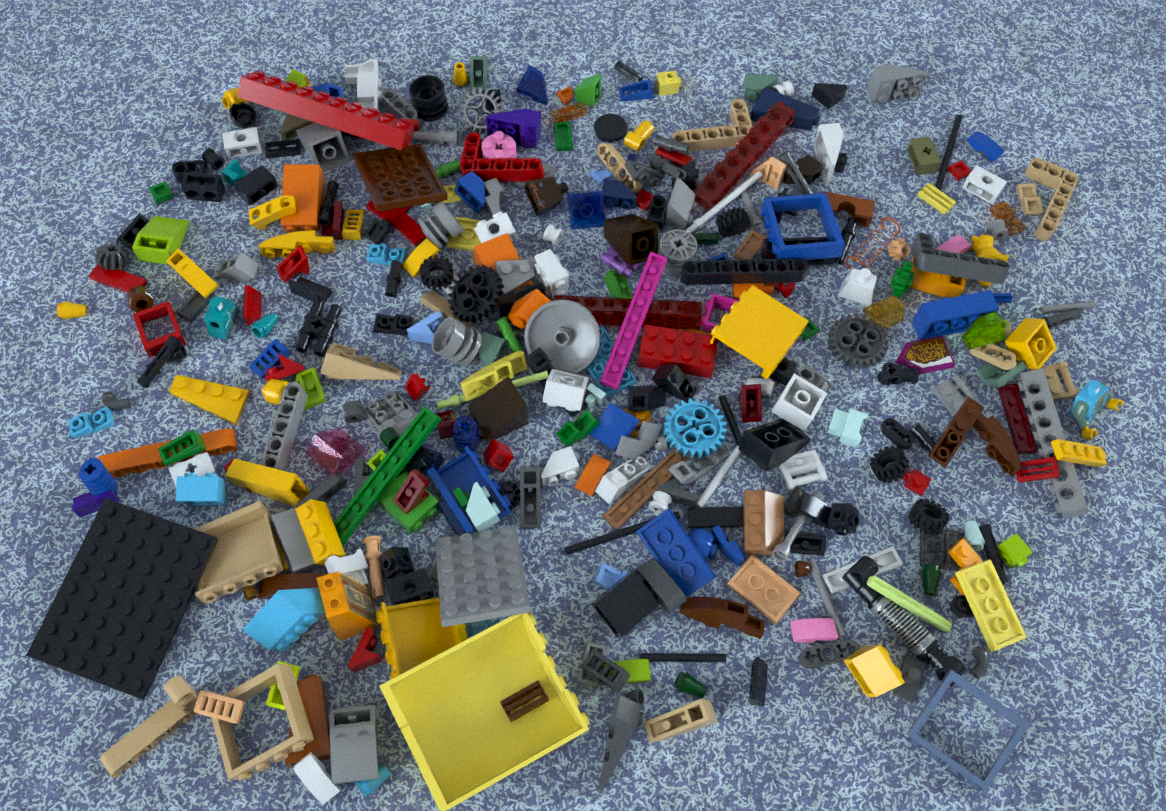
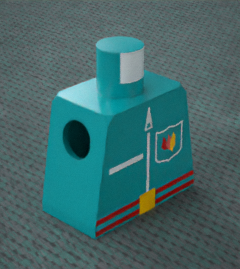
(221, 317)

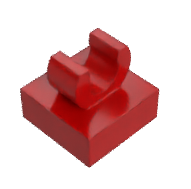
(416, 387)

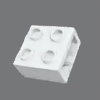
(551, 274)

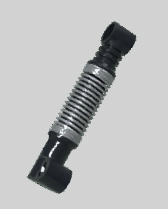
(898, 620)

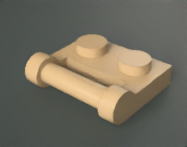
(1054, 383)

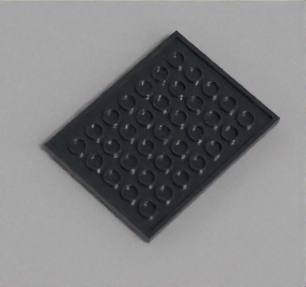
(123, 598)

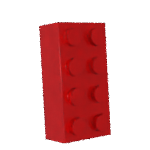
(687, 349)

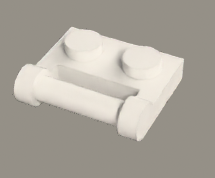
(801, 464)

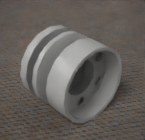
(440, 224)
(679, 248)
(456, 341)

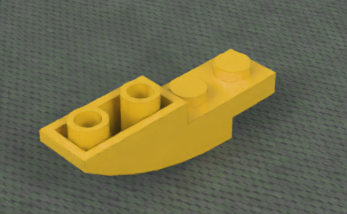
(284, 244)

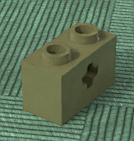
(923, 155)

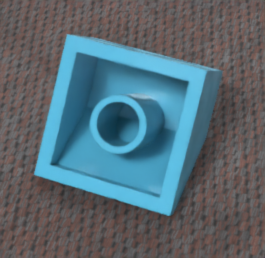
(201, 490)

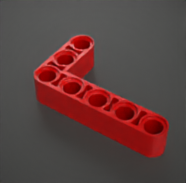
(501, 168)

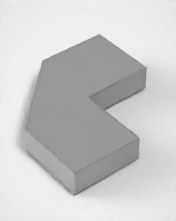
(646, 438)

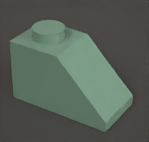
(478, 72)
(755, 84)
(490, 349)

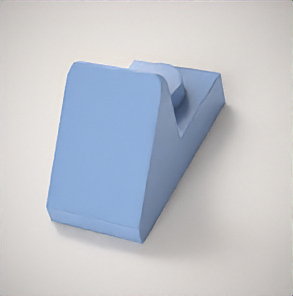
(423, 330)

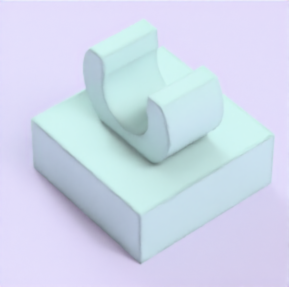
(594, 396)

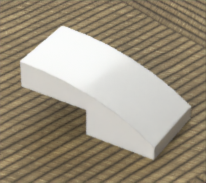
(316, 779)

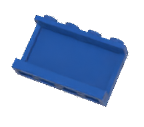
(463, 473)

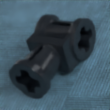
(897, 374)

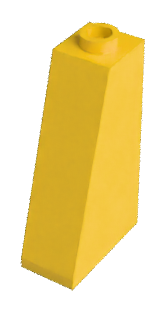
(267, 481)

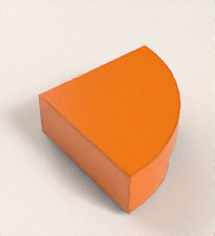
(565, 95)

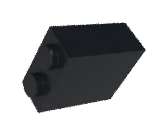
(625, 603)

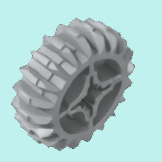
(473, 107)

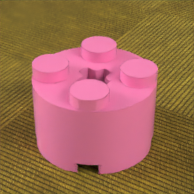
(499, 146)

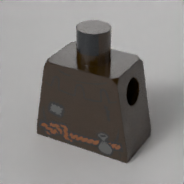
(544, 193)

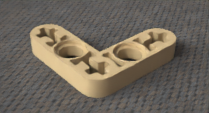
(1003, 359)

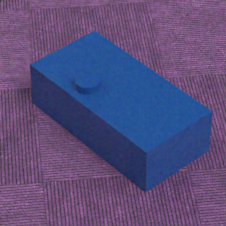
(952, 314)

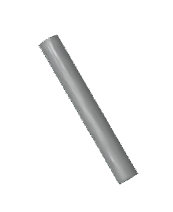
(1065, 307)

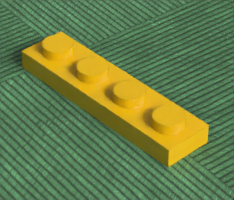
(1079, 453)

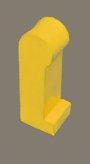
(272, 211)

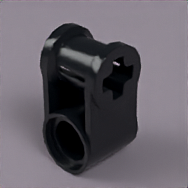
(179, 168)
(655, 213)

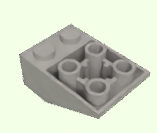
(895, 83)
(390, 412)
(353, 744)

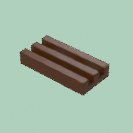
(520, 694)

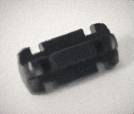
(841, 162)

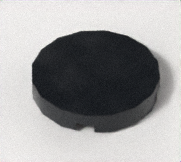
(610, 128)

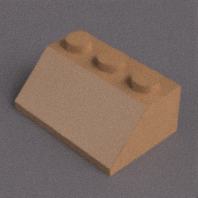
(762, 522)

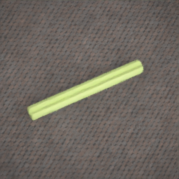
(909, 603)

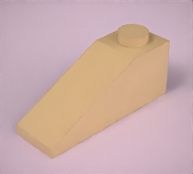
(681, 721)

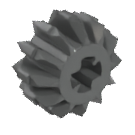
(112, 257)

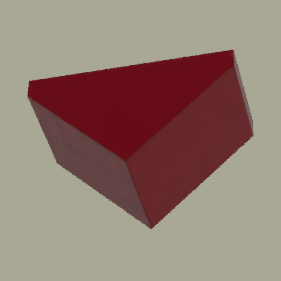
(750, 403)
(446, 424)

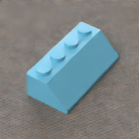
(285, 618)

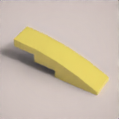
(492, 374)

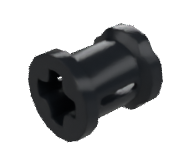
(213, 159)

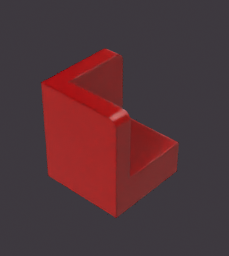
(498, 455)

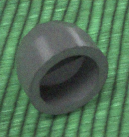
(636, 696)

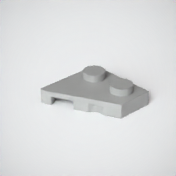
(514, 273)

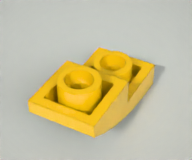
(422, 252)

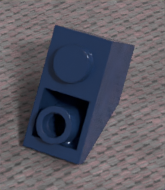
(618, 194)

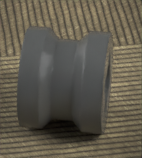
(353, 411)

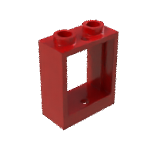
(146, 315)

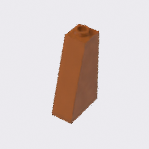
(315, 705)

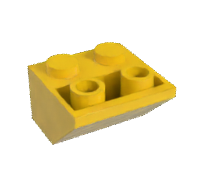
(874, 670)

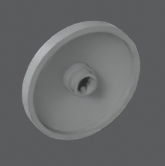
(565, 334)

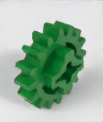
(902, 279)

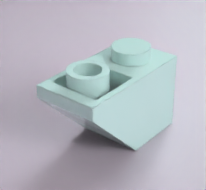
(480, 510)

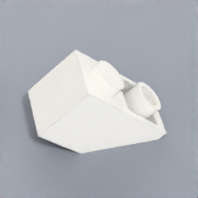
(560, 465)

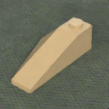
(342, 363)

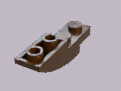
(955, 432)
(999, 443)
(715, 611)

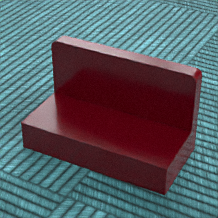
(336, 222)

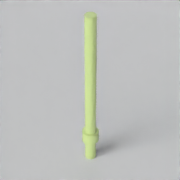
(456, 400)

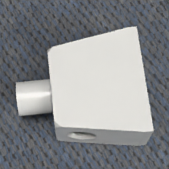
(859, 286)

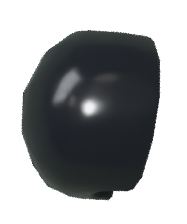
(242, 115)

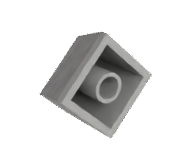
(323, 146)

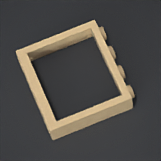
(296, 714)

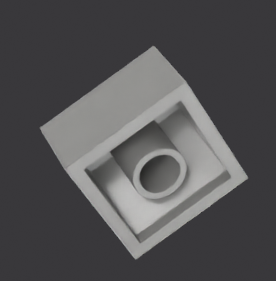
(680, 206)

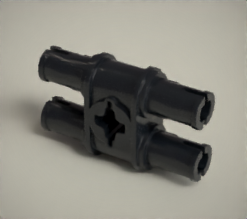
(318, 328)

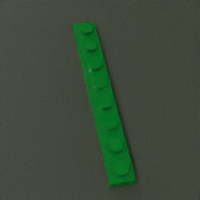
(385, 473)

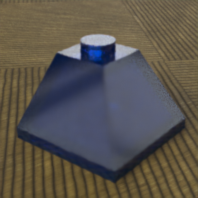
(585, 209)

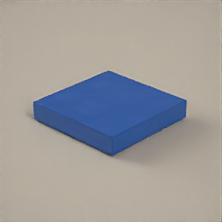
(613, 424)

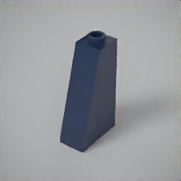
(805, 115)

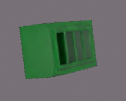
(179, 442)

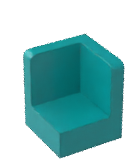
(233, 172)

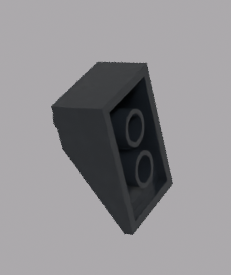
(772, 443)

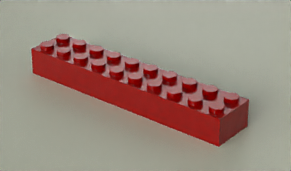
(326, 110)

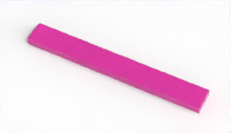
(633, 321)

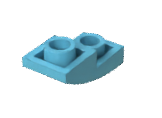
(383, 255)
(86, 424)

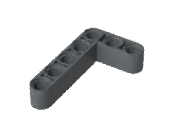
(956, 264)

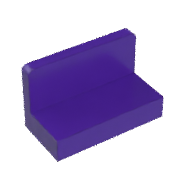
(88, 504)

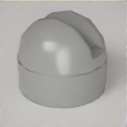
(661, 443)

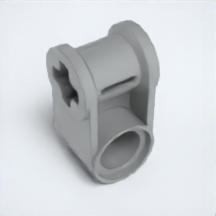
(815, 377)

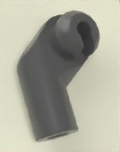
(113, 403)
(982, 662)

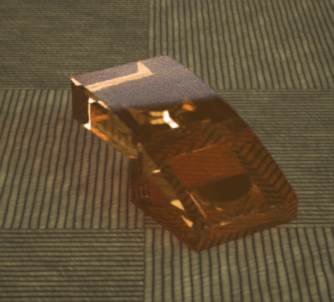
(1006, 212)

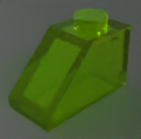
(984, 331)

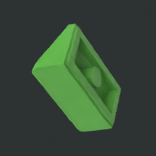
(617, 285)

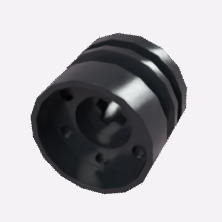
(428, 97)

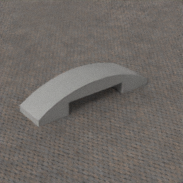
(696, 468)

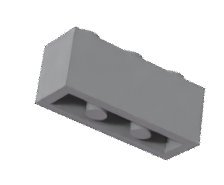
(293, 541)

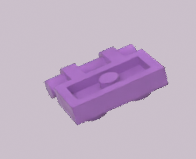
(623, 268)

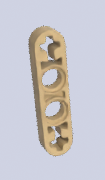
(617, 170)

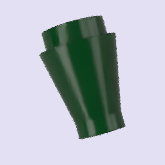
(930, 578)
(689, 685)

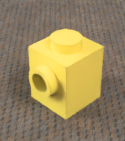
(668, 83)

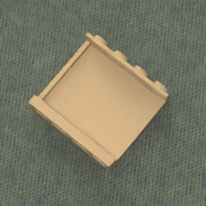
(242, 554)

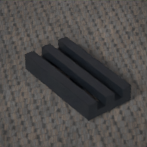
(282, 151)

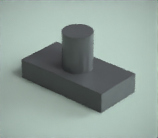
(912, 673)

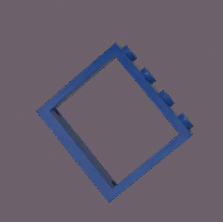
(809, 251)

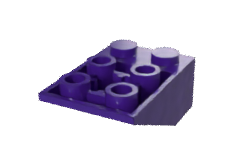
(520, 124)

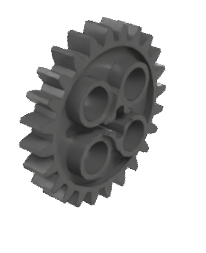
(873, 349)

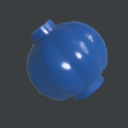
(704, 542)

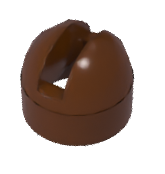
(803, 568)

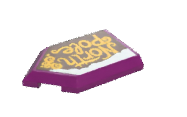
(926, 355)

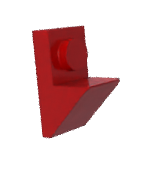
(293, 263)
(288, 368)
(363, 656)

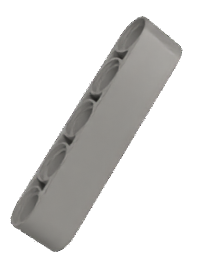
(282, 420)

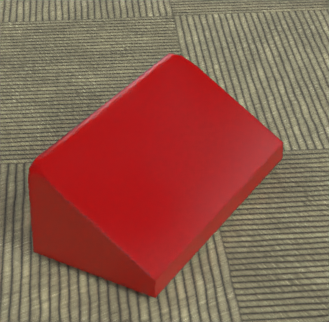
(674, 157)
(252, 305)

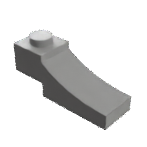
(495, 194)

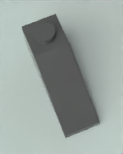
(530, 497)

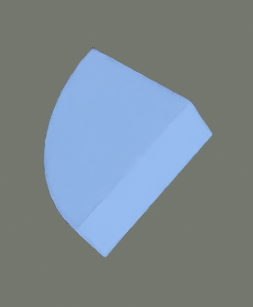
(600, 175)

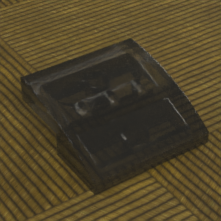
(935, 549)

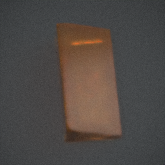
(569, 113)

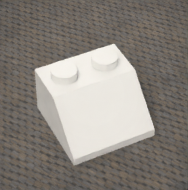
(565, 390)

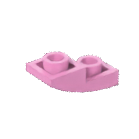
(956, 244)
(813, 629)

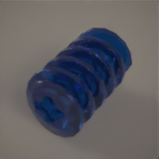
(465, 433)

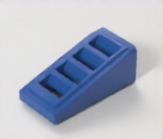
(647, 94)
(270, 349)

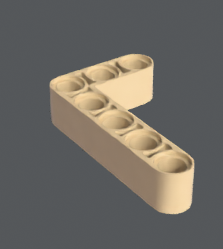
(718, 136)
(1064, 184)
(153, 729)

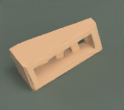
(206, 703)

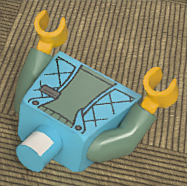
(1089, 403)

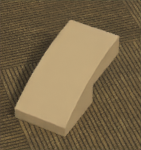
(1028, 199)

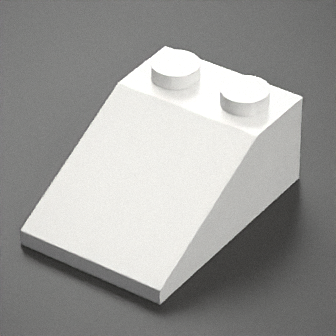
(827, 147)

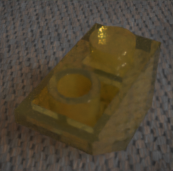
(886, 312)

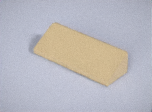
(438, 303)

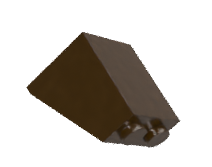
(632, 237)
(499, 411)

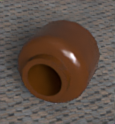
(139, 298)

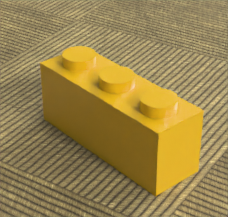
(319, 531)

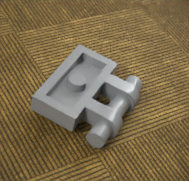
(949, 394)

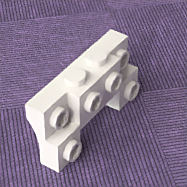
(368, 82)

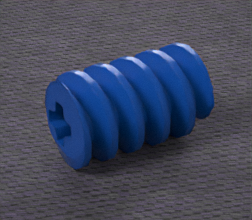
(97, 477)

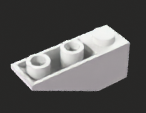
(622, 478)

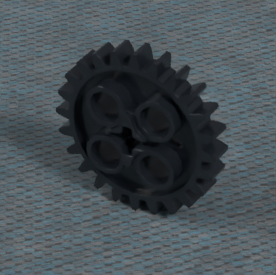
(487, 290)

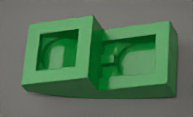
(573, 432)

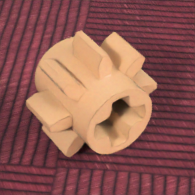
(899, 249)

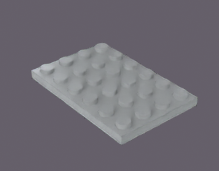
(480, 576)

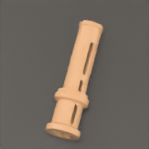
(375, 570)

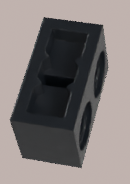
(203, 187)

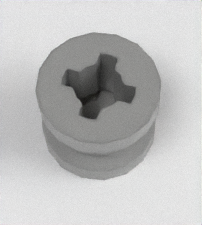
(998, 229)

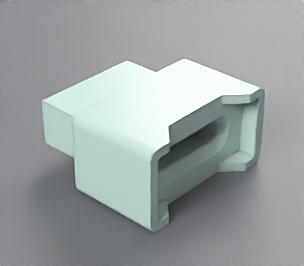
(847, 426)

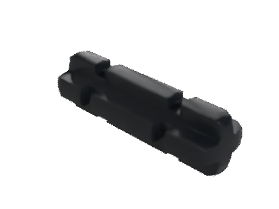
(628, 72)

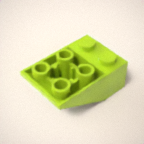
(159, 239)

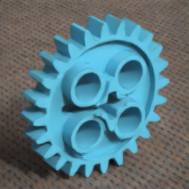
(687, 414)

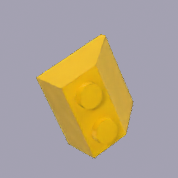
(1031, 343)

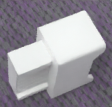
(351, 566)

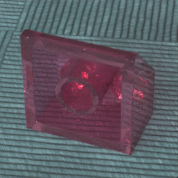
(334, 450)

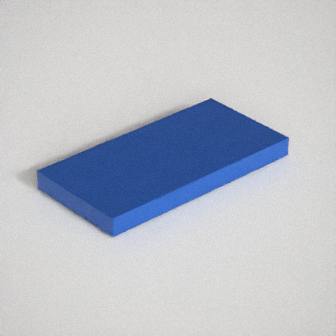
(676, 552)

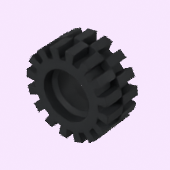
(732, 222)
(436, 281)
(894, 471)
(928, 517)

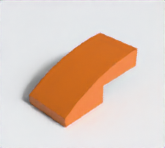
(592, 474)

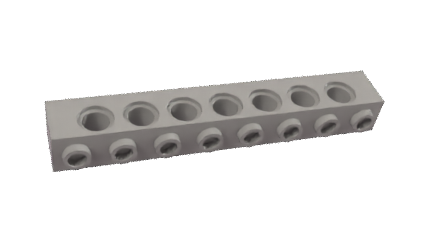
(1037, 380)

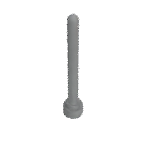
(755, 220)
(782, 551)

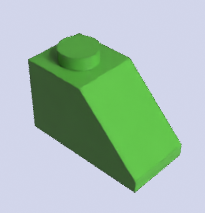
(589, 90)

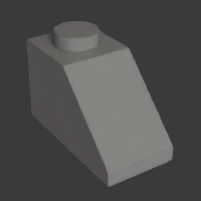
(238, 268)

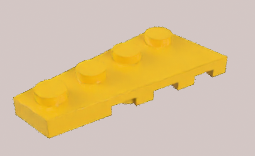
(216, 398)

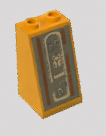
(347, 605)

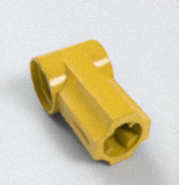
(638, 137)

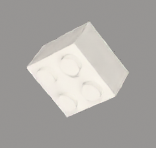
(799, 402)

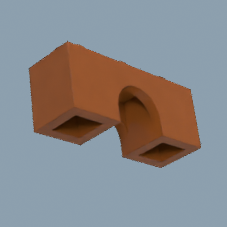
(856, 207)

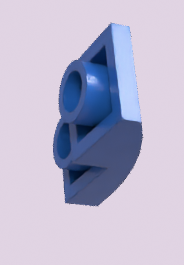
(980, 141)
(730, 550)

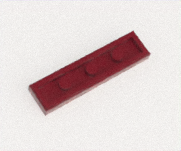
(1017, 419)

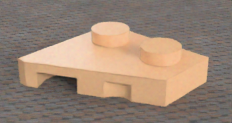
(772, 172)

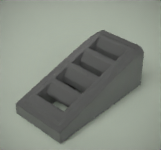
(616, 679)

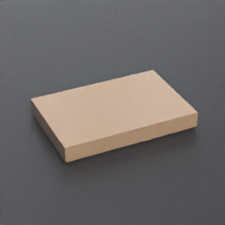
(763, 589)

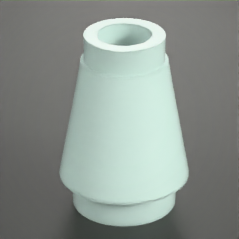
(973, 536)

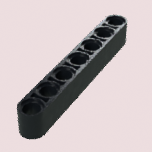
(743, 271)

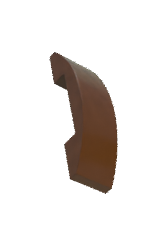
(270, 585)

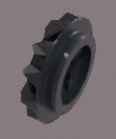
(514, 496)

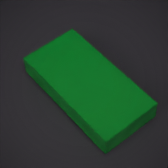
(563, 136)

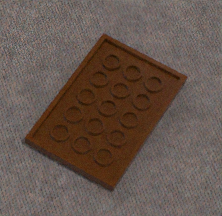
(399, 177)

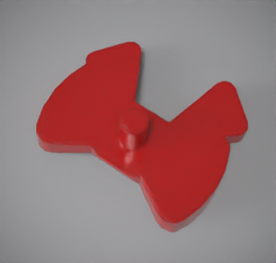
(786, 290)

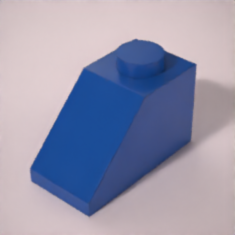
(471, 190)

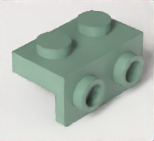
(995, 376)

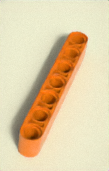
(148, 456)

